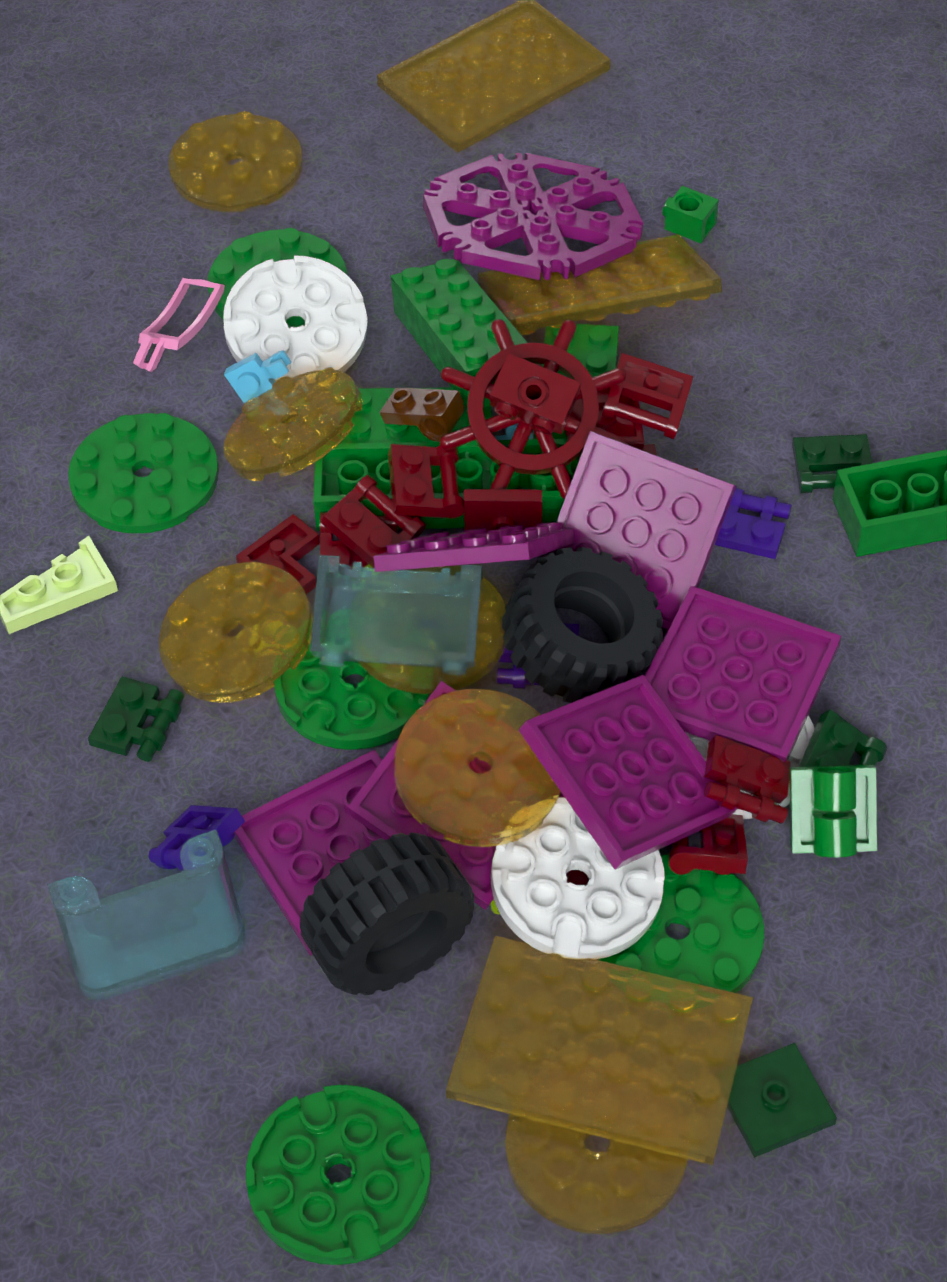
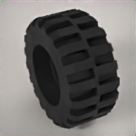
(603, 592)
(386, 913)

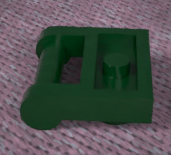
(827, 455)
(836, 741)

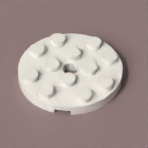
(296, 287)
(567, 917)

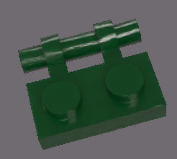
(125, 714)

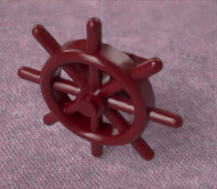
(535, 400)

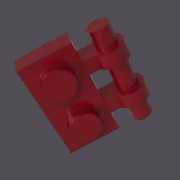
(748, 770)

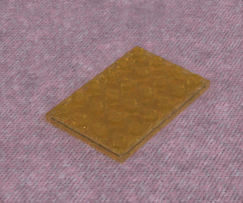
(493, 73)
(651, 275)
(601, 1050)

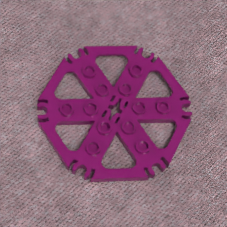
(551, 216)

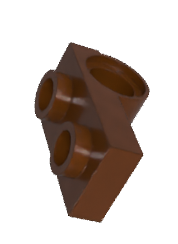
(429, 409)

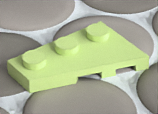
(61, 588)

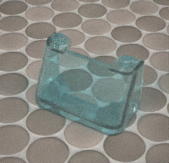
(396, 616)
(154, 927)

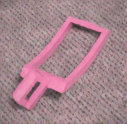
(163, 341)

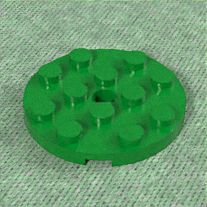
(266, 245)
(117, 499)
(337, 713)
(722, 936)
(347, 1218)

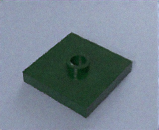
(777, 1101)

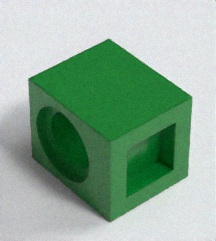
(690, 214)

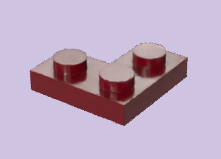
(283, 549)

